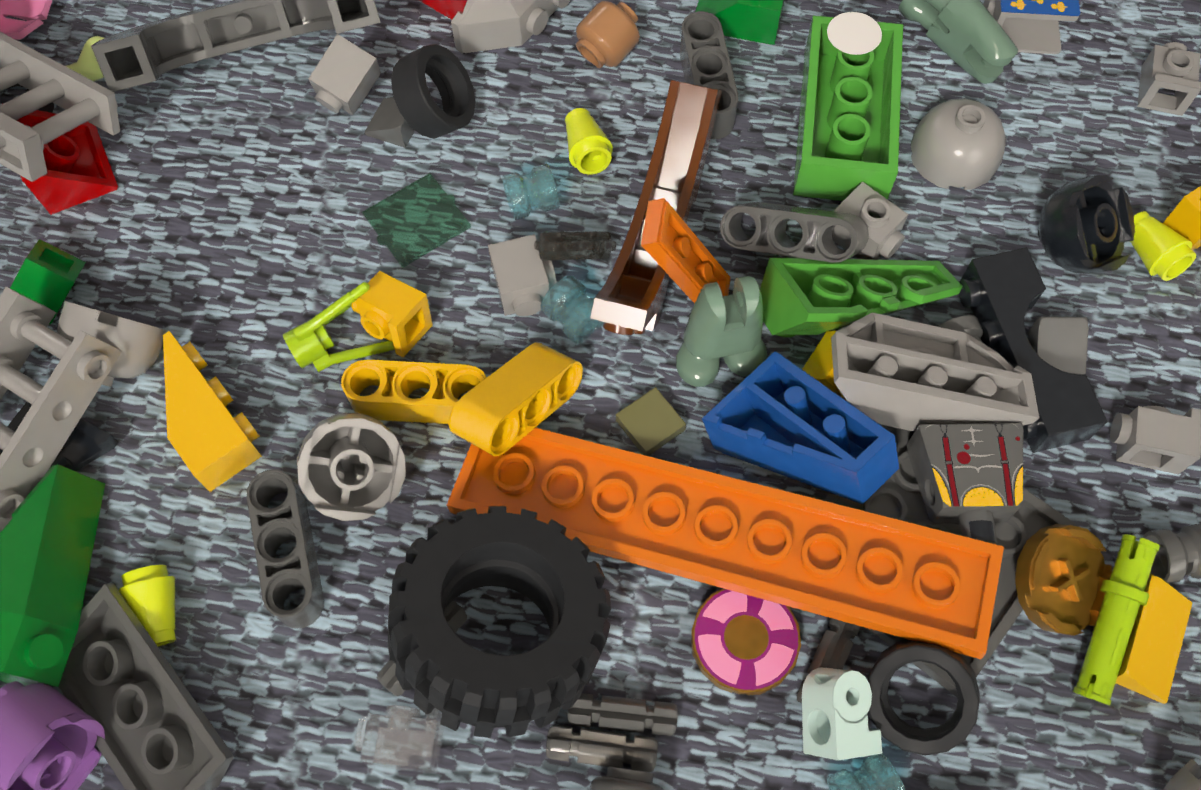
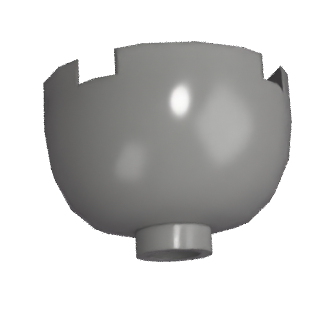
(958, 144)
(136, 340)
(350, 466)

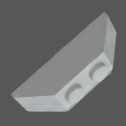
(500, 23)
(927, 375)

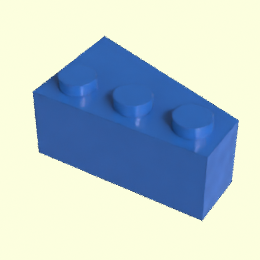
(803, 432)

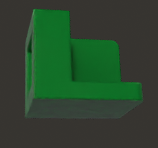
(47, 275)

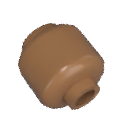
(607, 34)

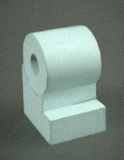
(836, 715)

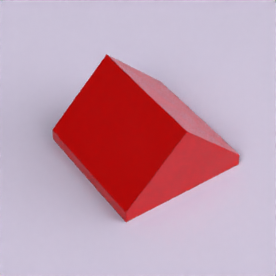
(74, 165)

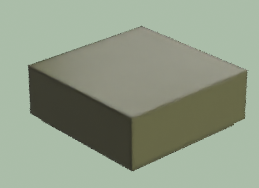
(650, 422)

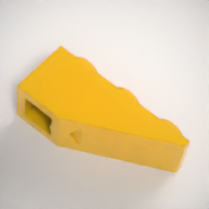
(198, 421)

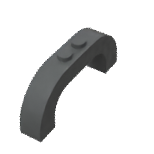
(162, 45)

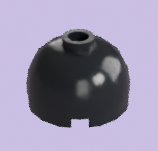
(1087, 225)

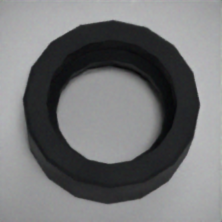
(414, 97)
(917, 739)

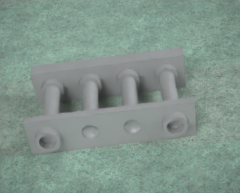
(48, 82)
(54, 406)

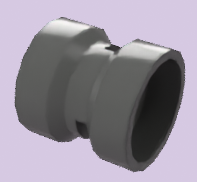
(1177, 554)

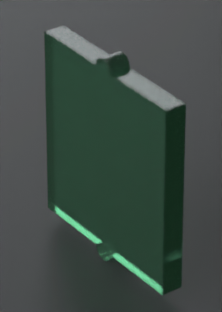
(416, 220)

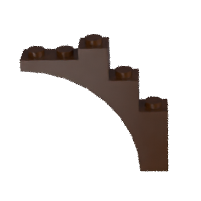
(637, 284)

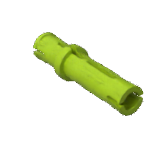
(1116, 618)

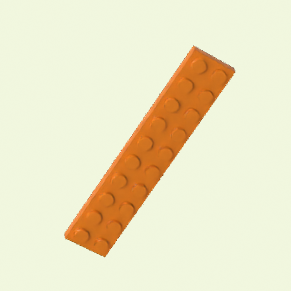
(746, 537)

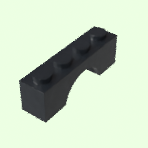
(1000, 294)

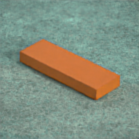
(680, 251)

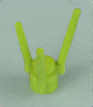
(311, 339)

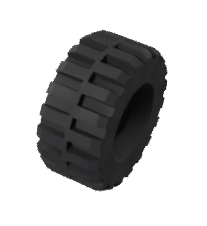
(481, 686)

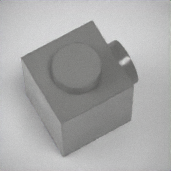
(344, 76)
(881, 218)
(521, 275)

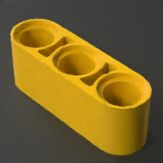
(399, 380)
(515, 398)

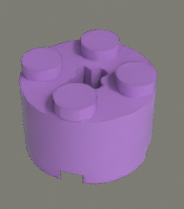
(44, 739)

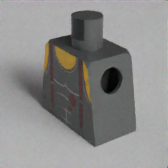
(969, 474)

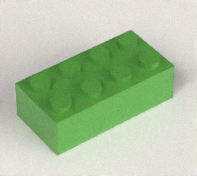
(848, 116)

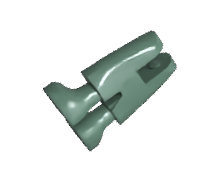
(965, 34)
(725, 329)

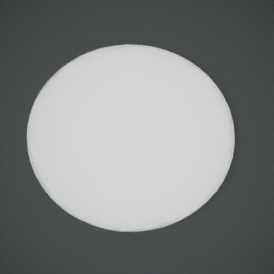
(854, 33)

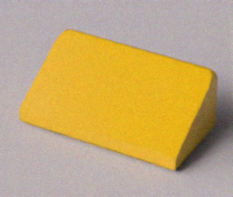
(1155, 641)

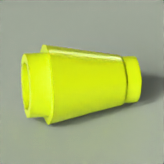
(587, 143)
(1161, 248)
(152, 599)

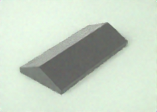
(148, 716)

